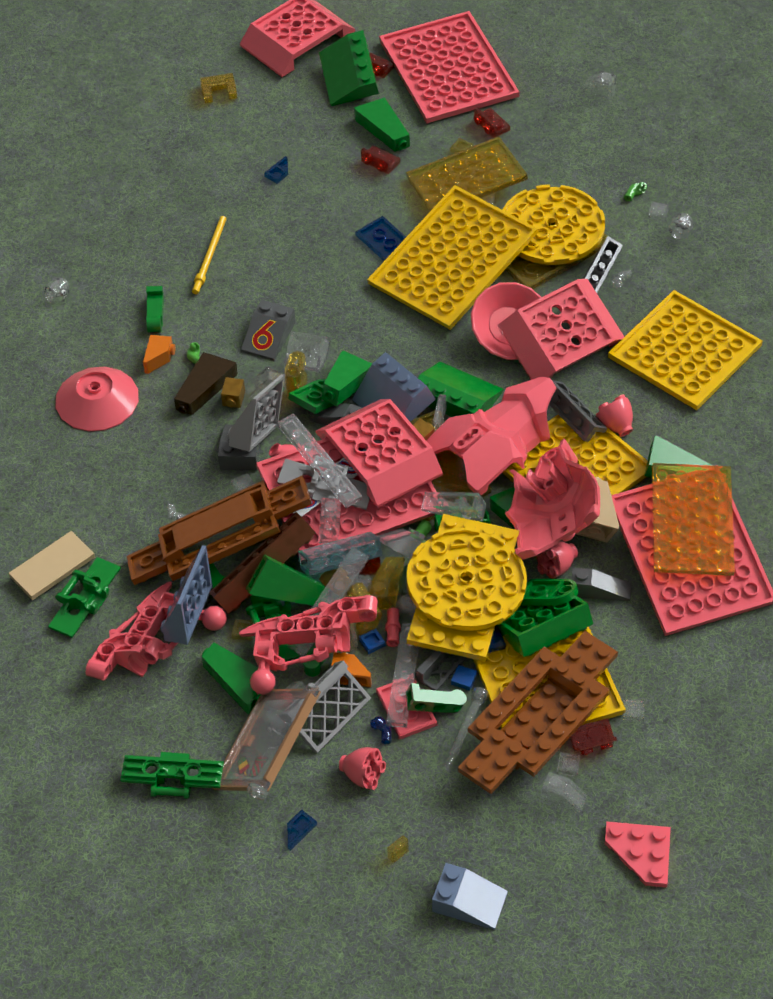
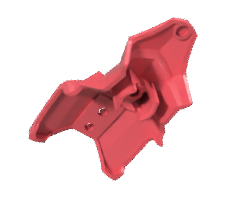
(500, 435)
(552, 500)

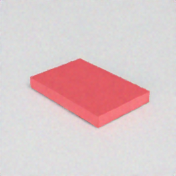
(417, 720)

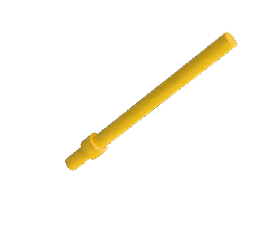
(200, 277)

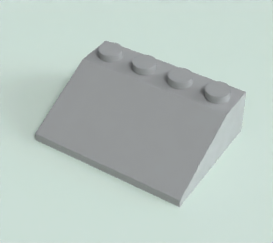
(258, 418)

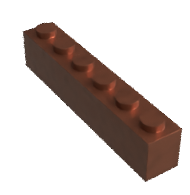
(281, 546)

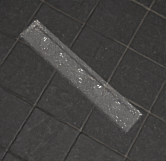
(319, 460)
(337, 587)
(403, 676)

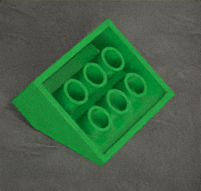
(348, 69)
(463, 391)
(541, 626)

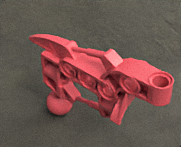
(327, 630)
(139, 646)

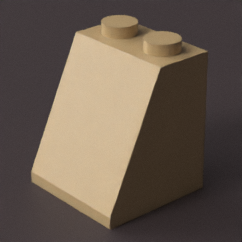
(607, 523)

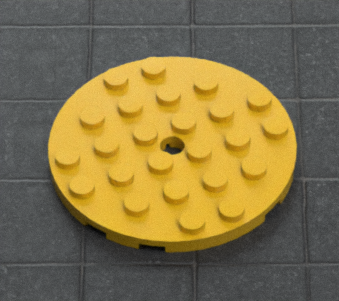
(577, 218)
(442, 594)

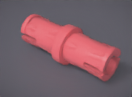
(392, 627)

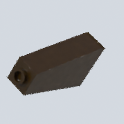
(204, 382)

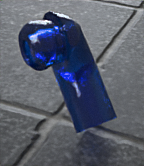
(380, 723)

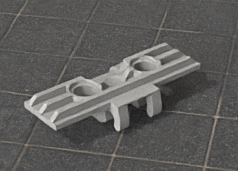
(317, 487)

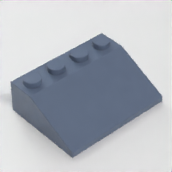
(393, 381)
(188, 600)

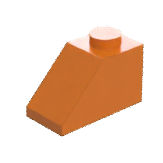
(158, 352)
(355, 667)

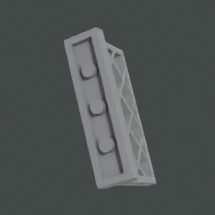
(325, 683)

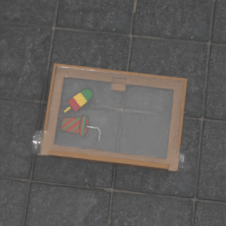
(267, 740)

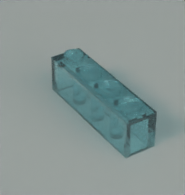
(330, 555)

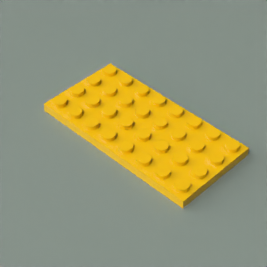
(463, 643)

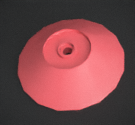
(492, 308)
(97, 399)

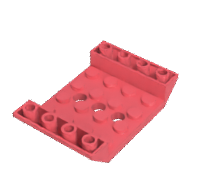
(278, 42)
(542, 342)
(386, 467)

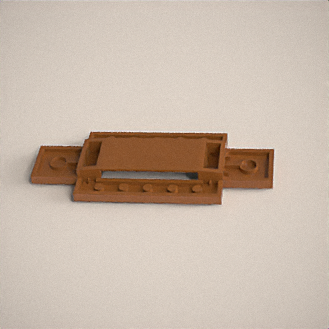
(202, 524)
(544, 719)

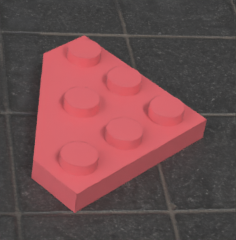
(642, 850)

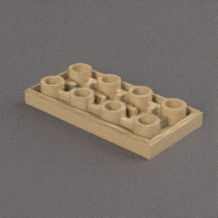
(51, 565)

